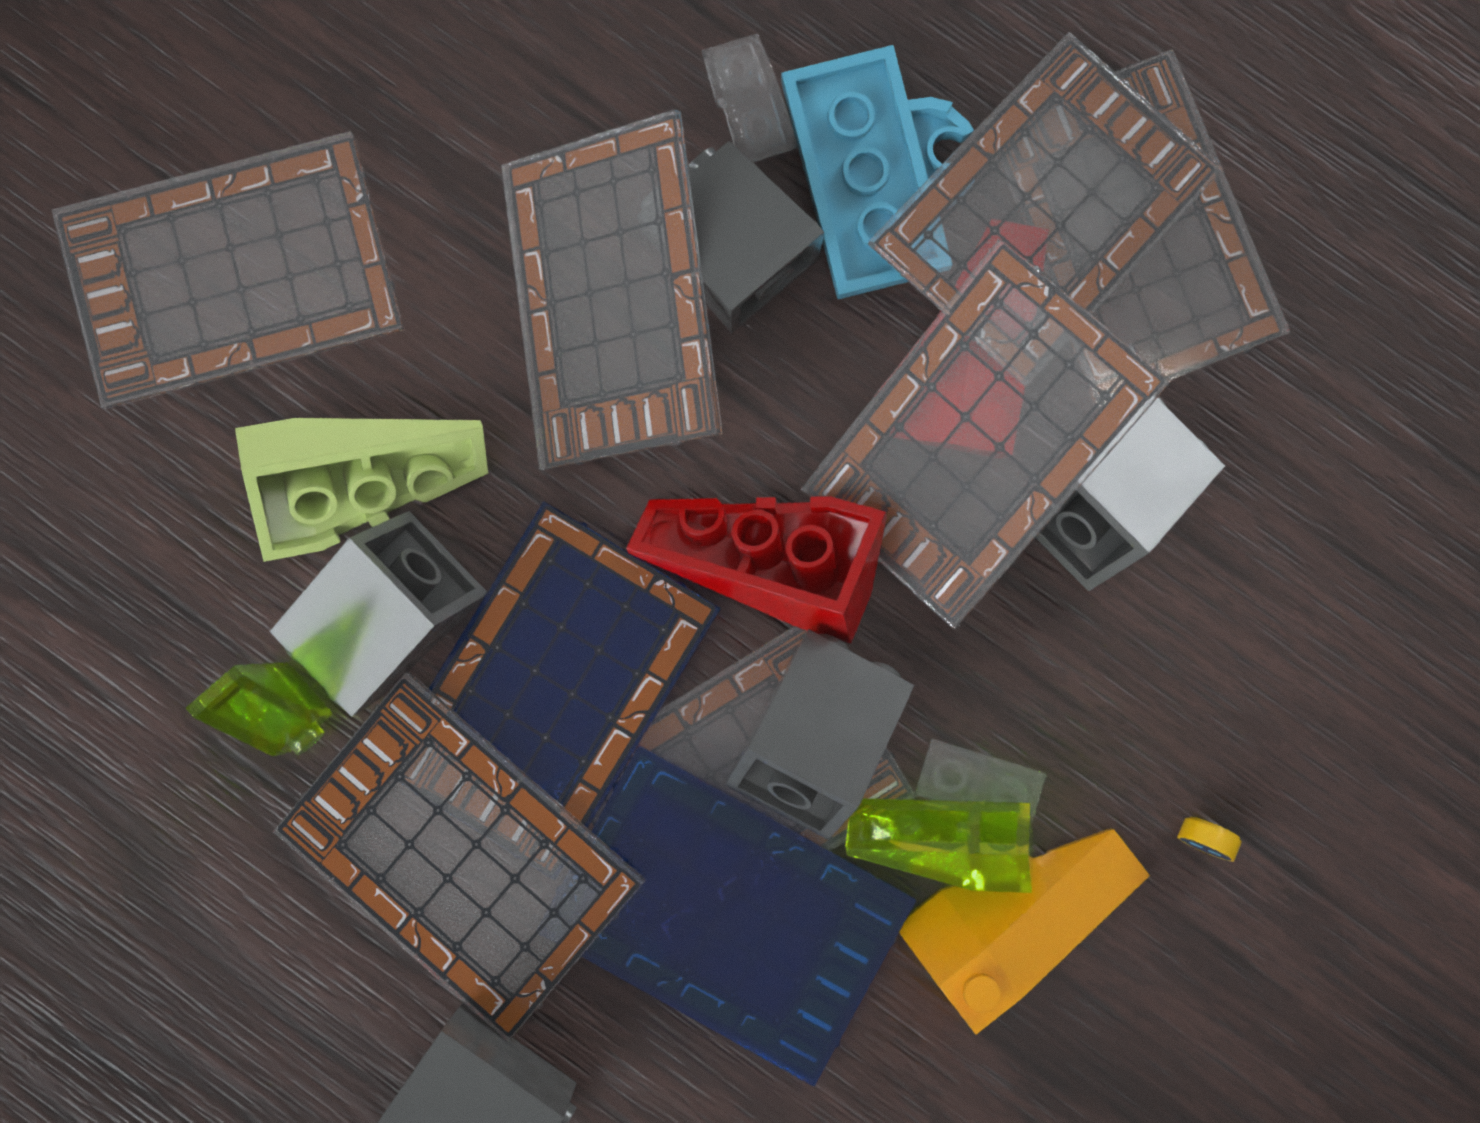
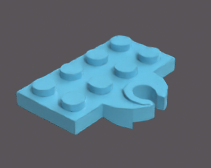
(863, 155)

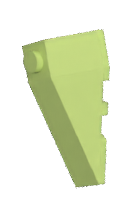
(334, 474)

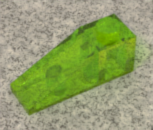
(264, 708)
(948, 841)

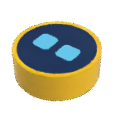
(1210, 838)

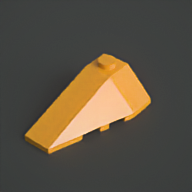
(999, 945)

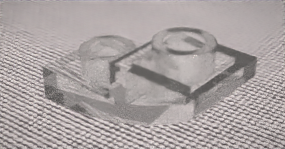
(750, 97)
(968, 775)

